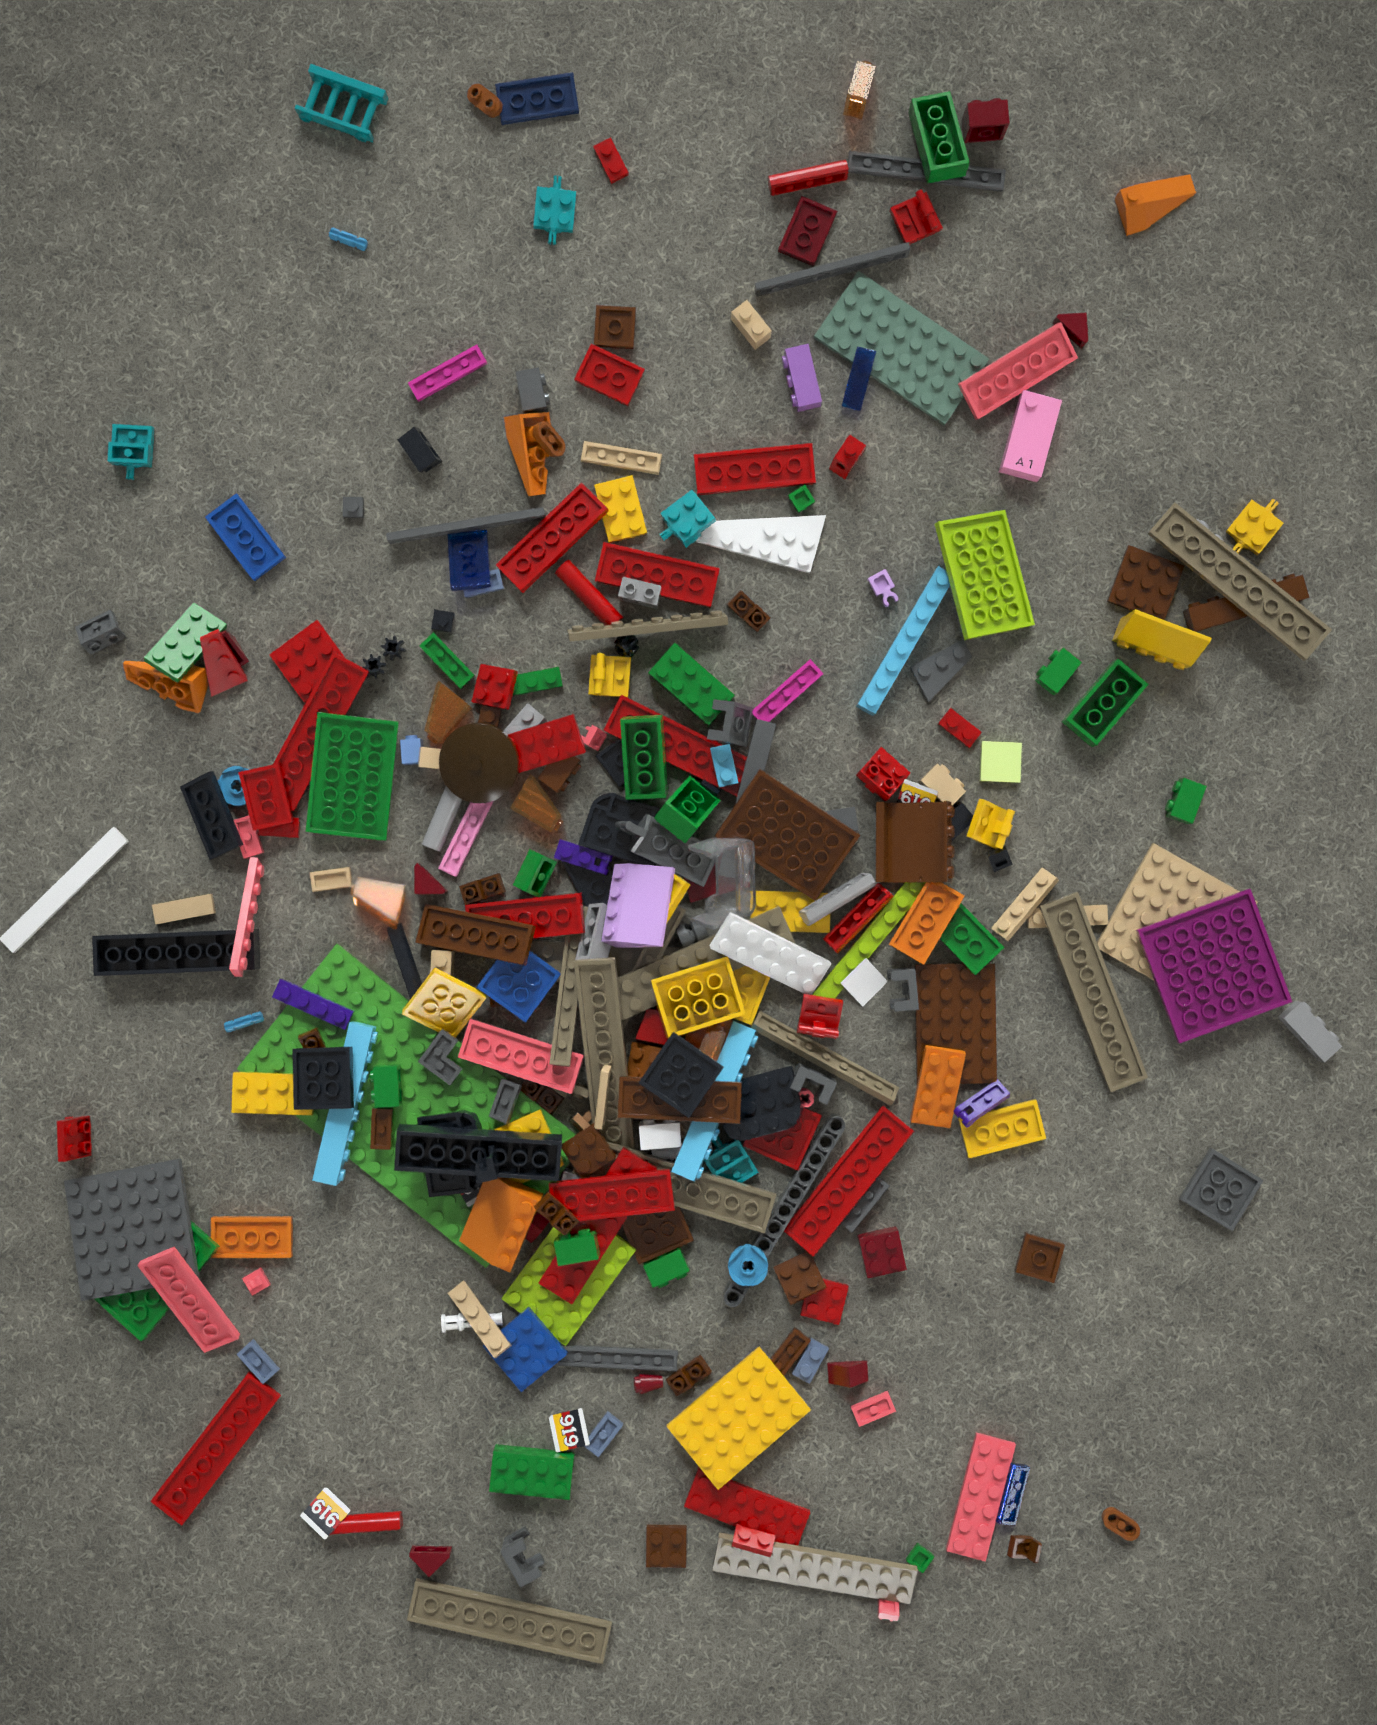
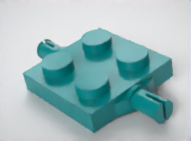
(554, 209)

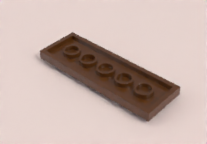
(475, 934)
(719, 1104)

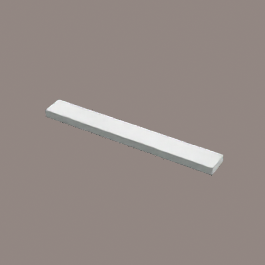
(63, 890)

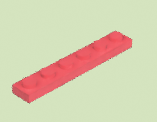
(245, 923)

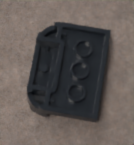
(600, 829)
(767, 1105)
(451, 1184)

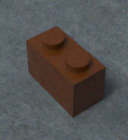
(557, 773)

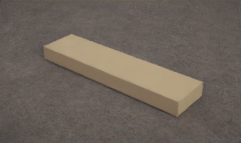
(621, 457)

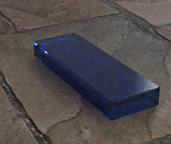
(859, 378)
(1012, 1494)

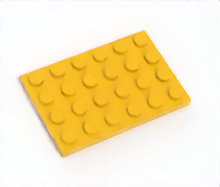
(738, 1417)

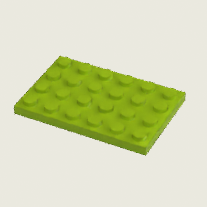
(984, 574)
(556, 1313)

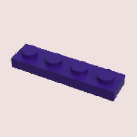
(313, 1004)

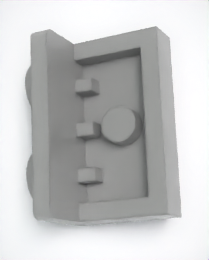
(525, 719)

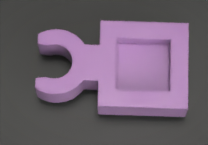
(881, 584)

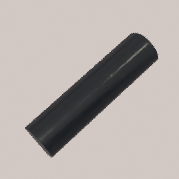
(405, 959)

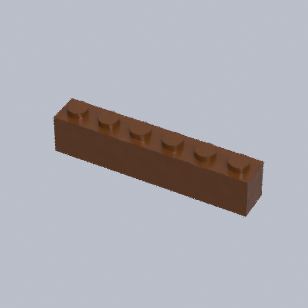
(1222, 611)

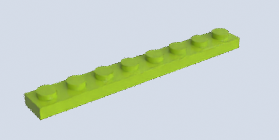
(870, 939)

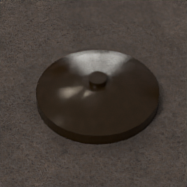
(479, 762)

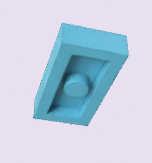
(724, 765)

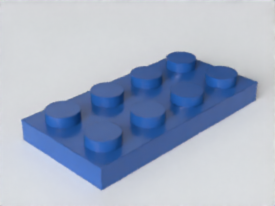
(245, 537)

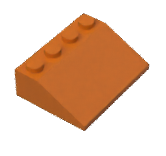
(500, 1221)

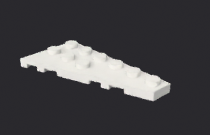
(780, 540)

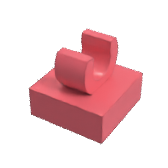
(594, 737)
(256, 1281)
(888, 1610)

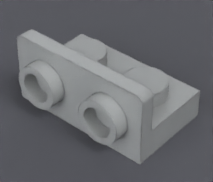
(639, 592)

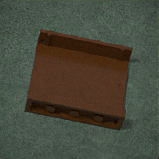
(914, 842)

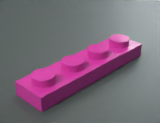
(447, 373)
(787, 692)

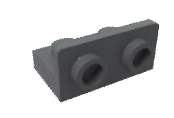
(99, 632)

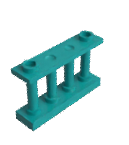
(338, 84)

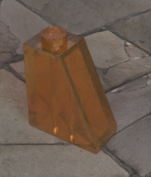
(859, 89)
(444, 714)
(537, 806)
(380, 899)
(713, 1041)

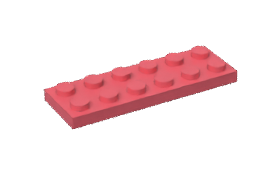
(1018, 371)
(517, 1056)
(189, 1299)
(980, 1497)

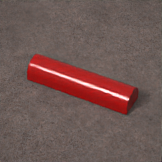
(808, 177)
(588, 593)
(858, 918)
(370, 1522)

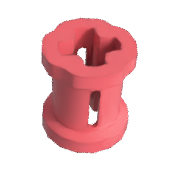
(805, 1091)

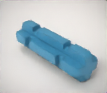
(348, 239)
(243, 1021)

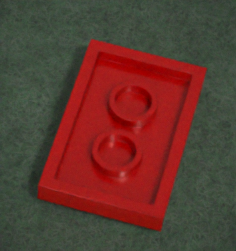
(609, 375)
(266, 796)

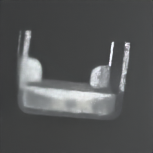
(733, 879)

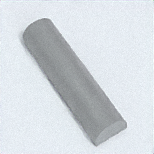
(442, 820)
(837, 898)

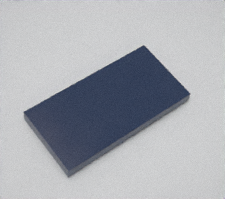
(537, 98)

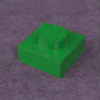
(801, 499)
(920, 1557)

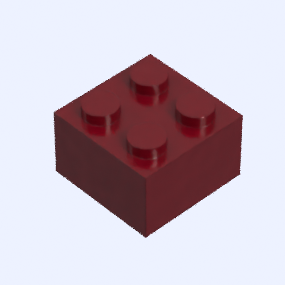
(985, 120)
(881, 1252)

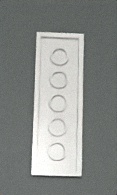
(770, 954)

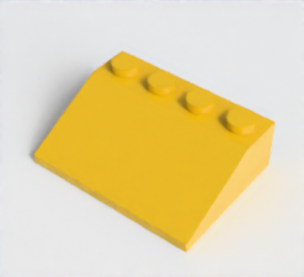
(1160, 639)
(697, 997)

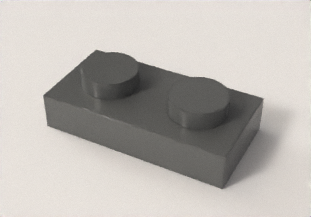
(505, 1100)

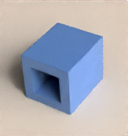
(410, 749)

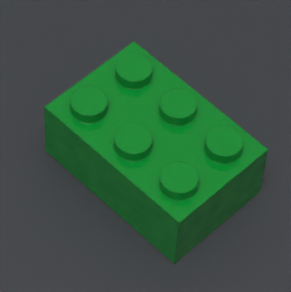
(686, 809)

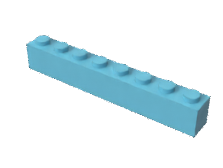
(904, 642)
(340, 1122)
(700, 1134)

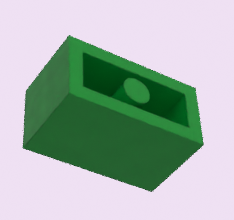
(1058, 670)
(1185, 800)
(534, 873)
(387, 1085)
(576, 1247)
(666, 1267)

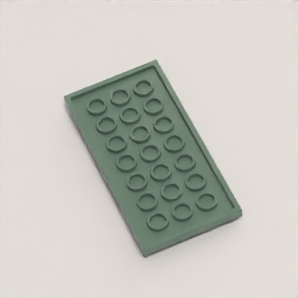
(912, 353)

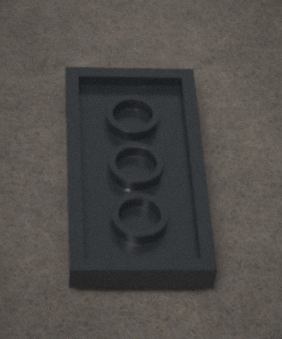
(211, 815)

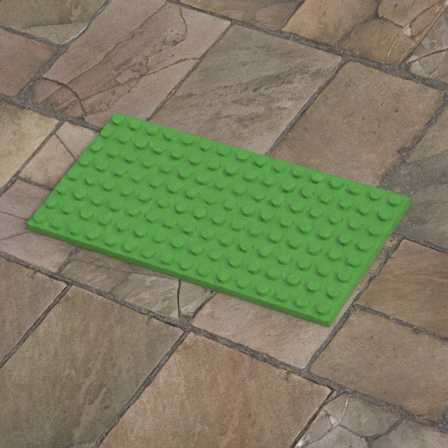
(423, 1093)

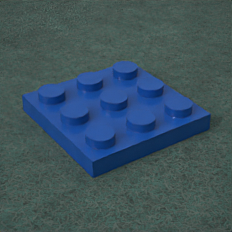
(519, 986)
(532, 1349)

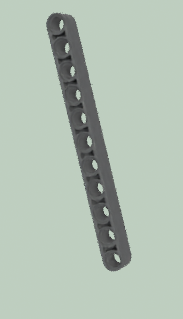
(792, 1202)

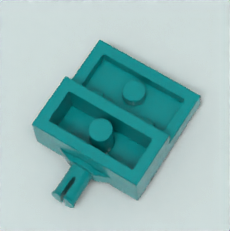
(131, 447)
(686, 519)
(731, 1161)

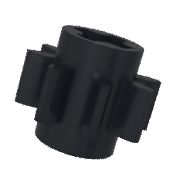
(626, 645)
(398, 647)
(375, 672)

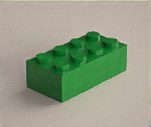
(938, 137)
(690, 683)
(1104, 703)
(644, 757)
(531, 1472)

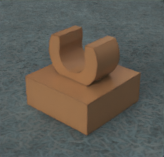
(581, 1122)

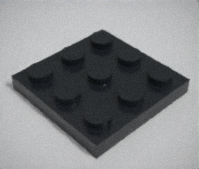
(681, 1074)
(323, 1078)

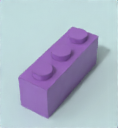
(801, 378)

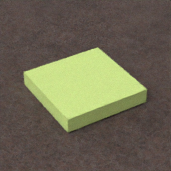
(1000, 761)

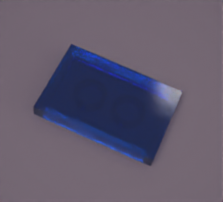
(469, 560)

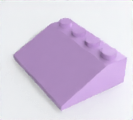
(638, 905)

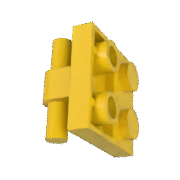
(609, 675)
(990, 824)

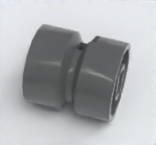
(691, 933)

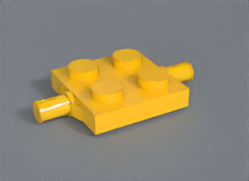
(1254, 527)

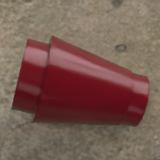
(646, 1383)

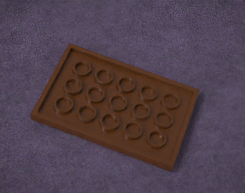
(789, 834)
(958, 1014)

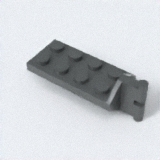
(666, 850)

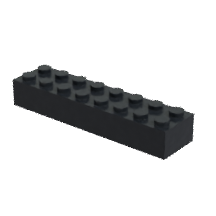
(169, 952)
(456, 1151)

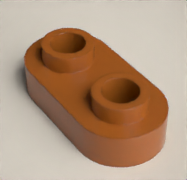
(483, 99)
(547, 436)
(1119, 1524)

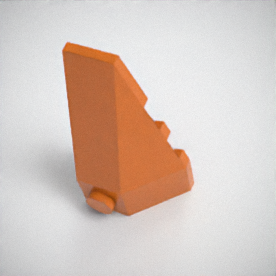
(1150, 201)
(527, 451)
(187, 693)

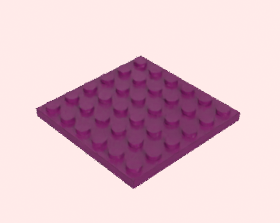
(1214, 965)

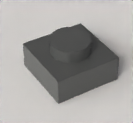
(353, 507)

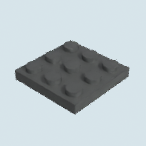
(1221, 1189)

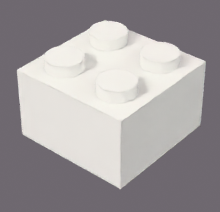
(659, 1134)

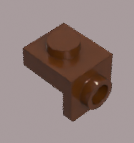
(1024, 1548)

